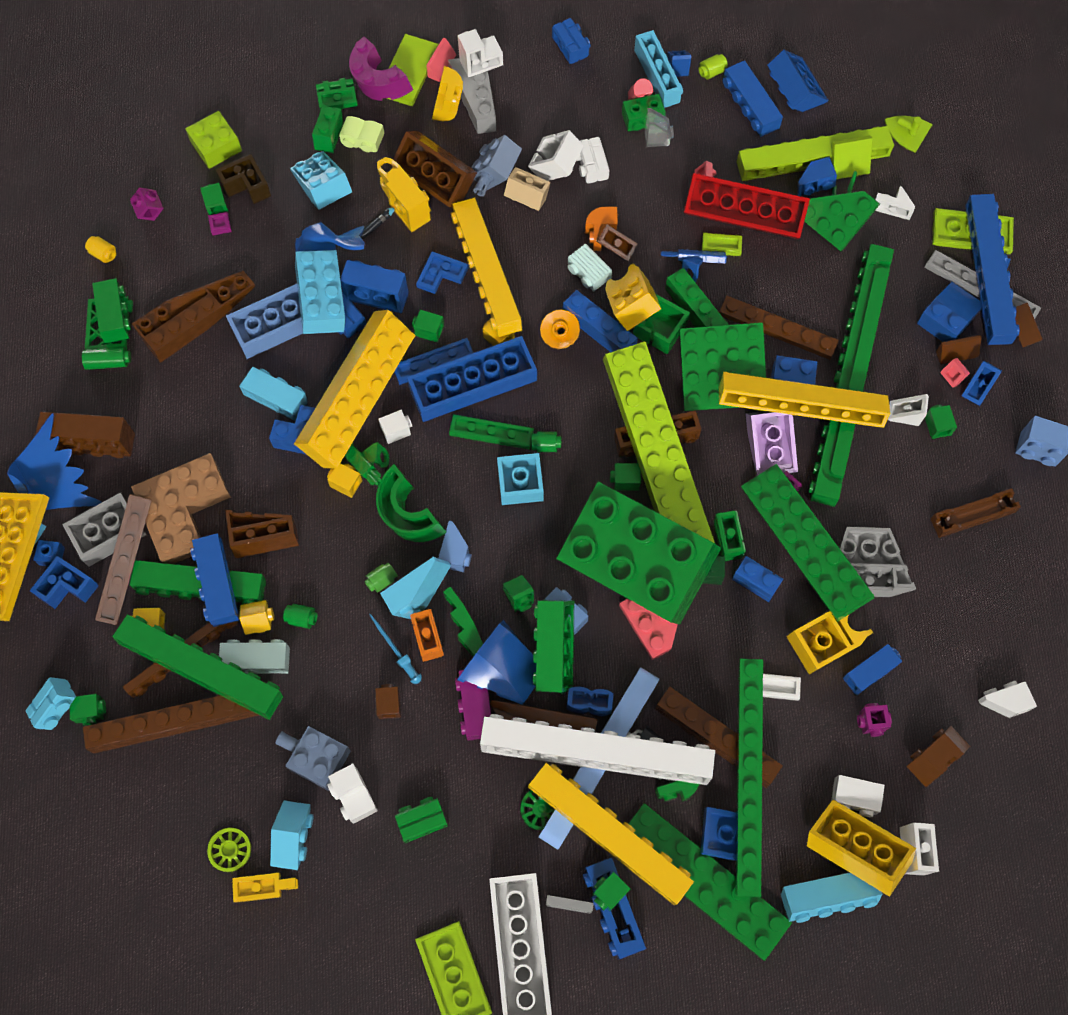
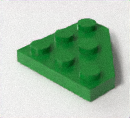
(840, 216)

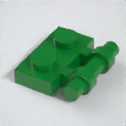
(337, 98)

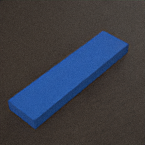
(432, 359)

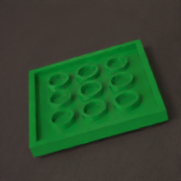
(715, 350)

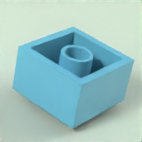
(520, 479)

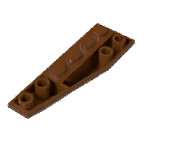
(190, 314)

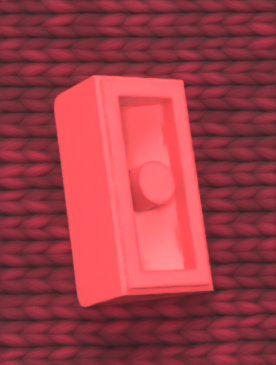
(440, 59)

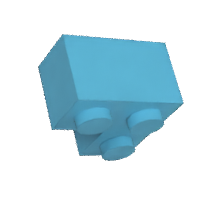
(290, 834)

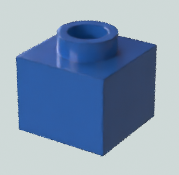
(55, 549)

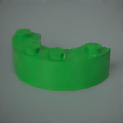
(390, 504)

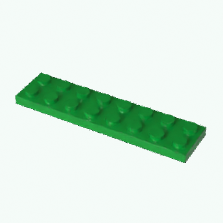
(807, 542)
(714, 887)

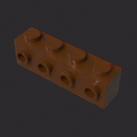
(686, 426)

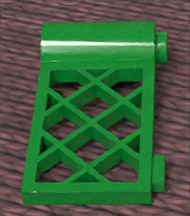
(104, 355)

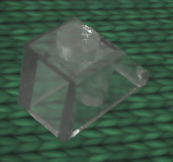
(657, 129)

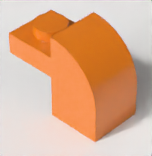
(600, 216)

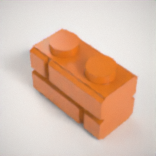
(427, 635)

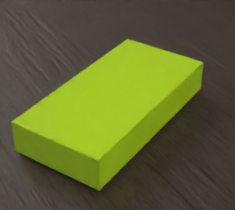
(723, 243)

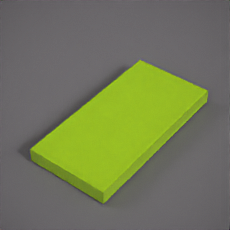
(412, 60)
(952, 230)
(453, 972)

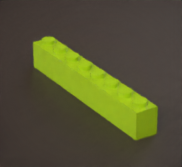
(797, 155)

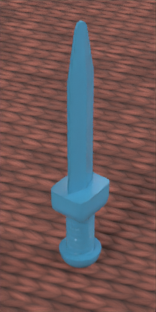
(404, 661)

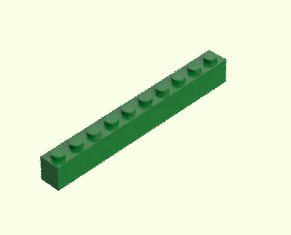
(749, 778)

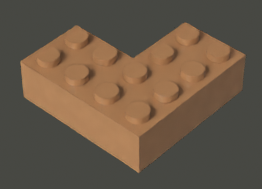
(175, 499)

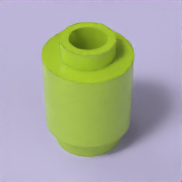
(713, 66)

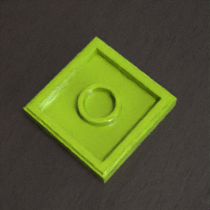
(852, 156)

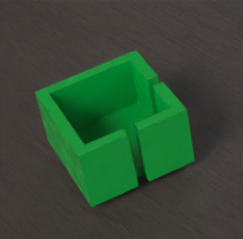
(663, 326)

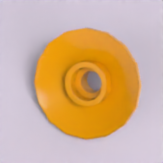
(560, 320)

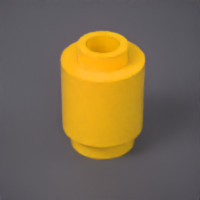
(100, 249)

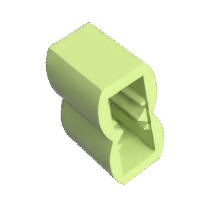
(361, 134)

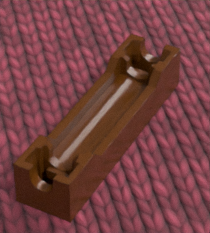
(975, 513)

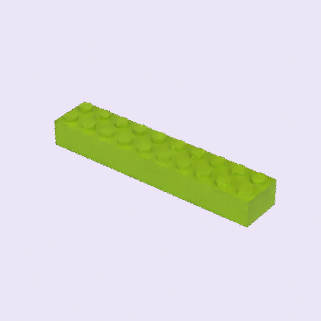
(655, 438)

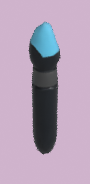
(377, 222)

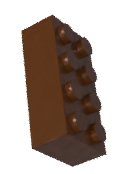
(434, 168)
(90, 434)

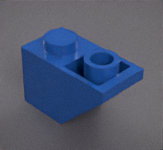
(817, 177)

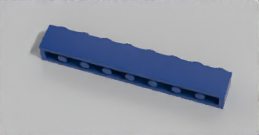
(991, 270)

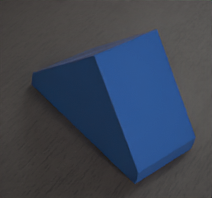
(680, 62)
(981, 383)

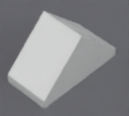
(909, 410)

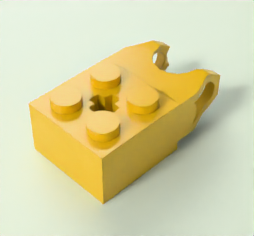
(404, 195)
(632, 298)
(835, 637)

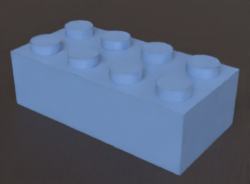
(267, 322)

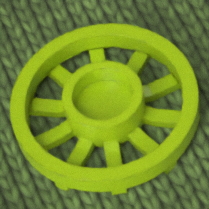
(229, 850)

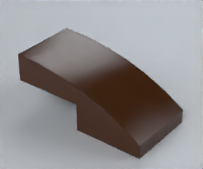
(1028, 328)

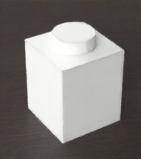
(395, 426)

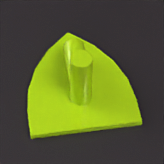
(908, 130)

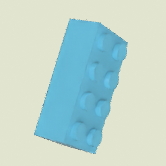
(319, 292)

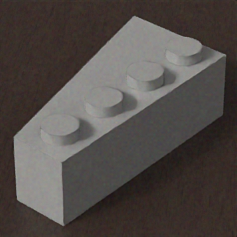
(477, 98)

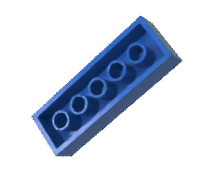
(472, 378)

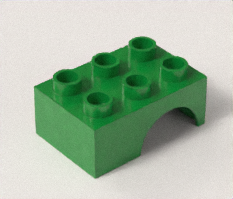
(639, 553)

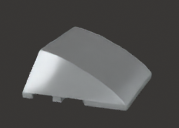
(877, 560)

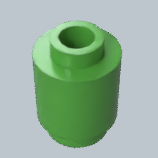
(380, 577)

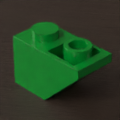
(519, 593)

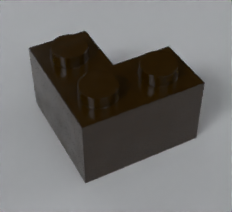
(242, 176)

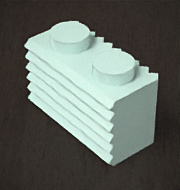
(589, 267)

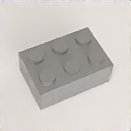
(97, 529)

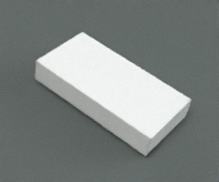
(781, 687)

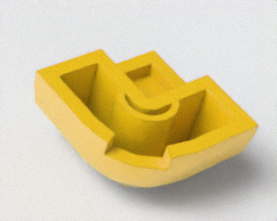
(448, 95)

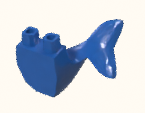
(321, 238)

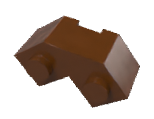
(938, 756)

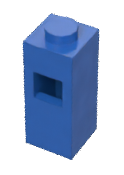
(872, 669)

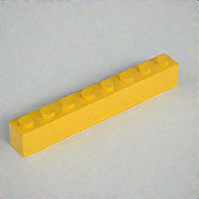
(486, 267)
(804, 399)
(611, 834)

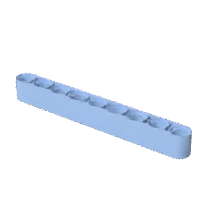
(619, 722)

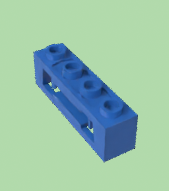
(608, 923)

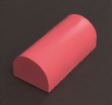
(640, 89)

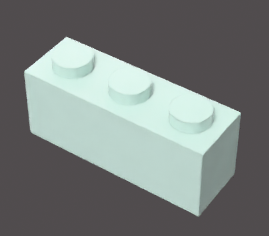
(257, 656)

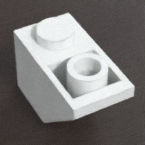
(1009, 701)

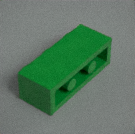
(111, 310)

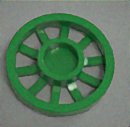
(540, 809)

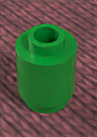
(546, 441)
(300, 616)

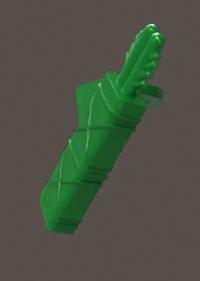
(364, 461)

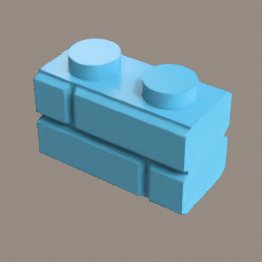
(50, 703)

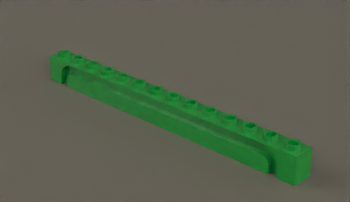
(853, 372)

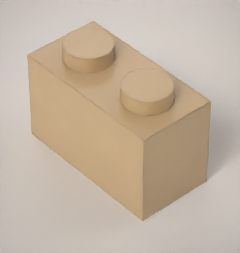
(527, 188)

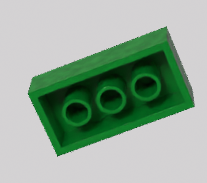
(554, 645)

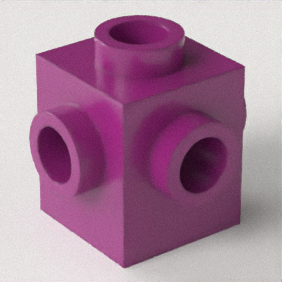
(146, 204)
(879, 714)

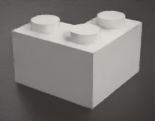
(478, 54)
(352, 792)

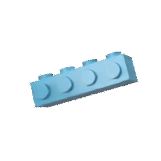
(658, 68)
(828, 896)

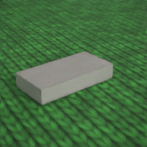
(569, 904)

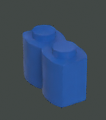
(596, 702)

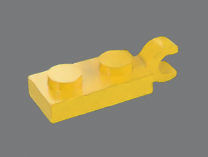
(261, 887)

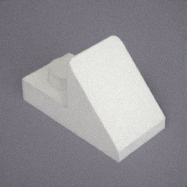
(898, 206)

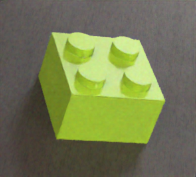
(213, 139)

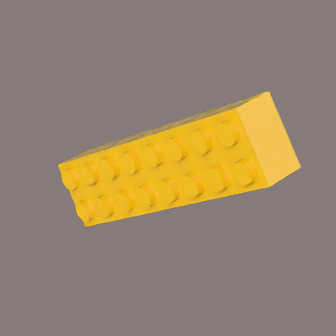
(355, 389)

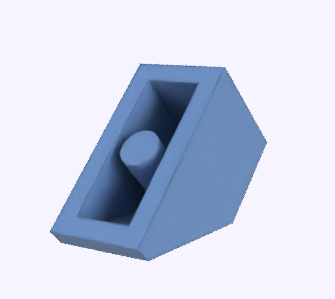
(455, 549)

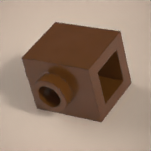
(388, 702)

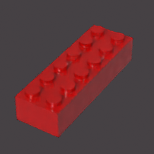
(746, 206)

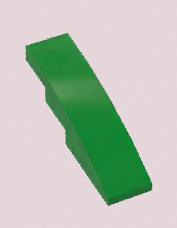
(469, 635)

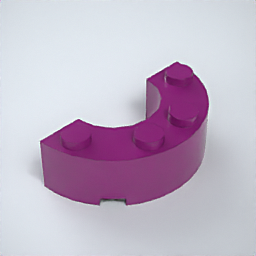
(376, 83)

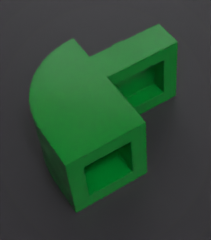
(671, 790)

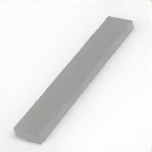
(966, 277)

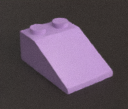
(772, 441)

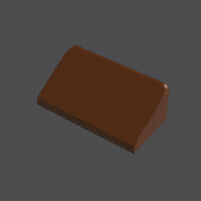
(616, 241)
(961, 348)

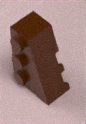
(259, 534)

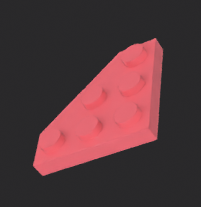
(652, 630)

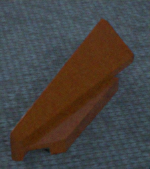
(532, 715)

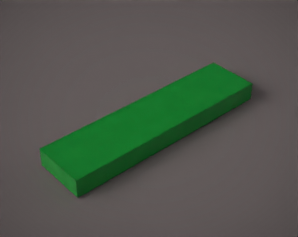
(491, 431)

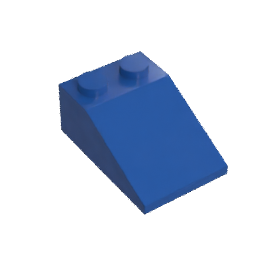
(950, 313)

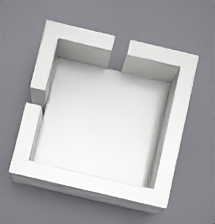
(559, 154)

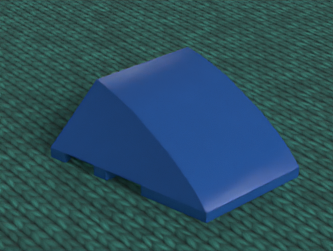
(502, 666)

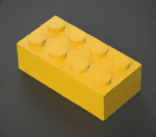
(861, 847)

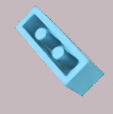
(273, 392)

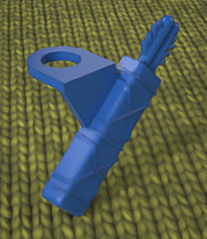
(693, 258)

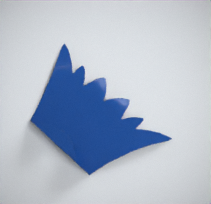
(45, 472)

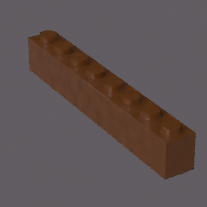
(162, 723)

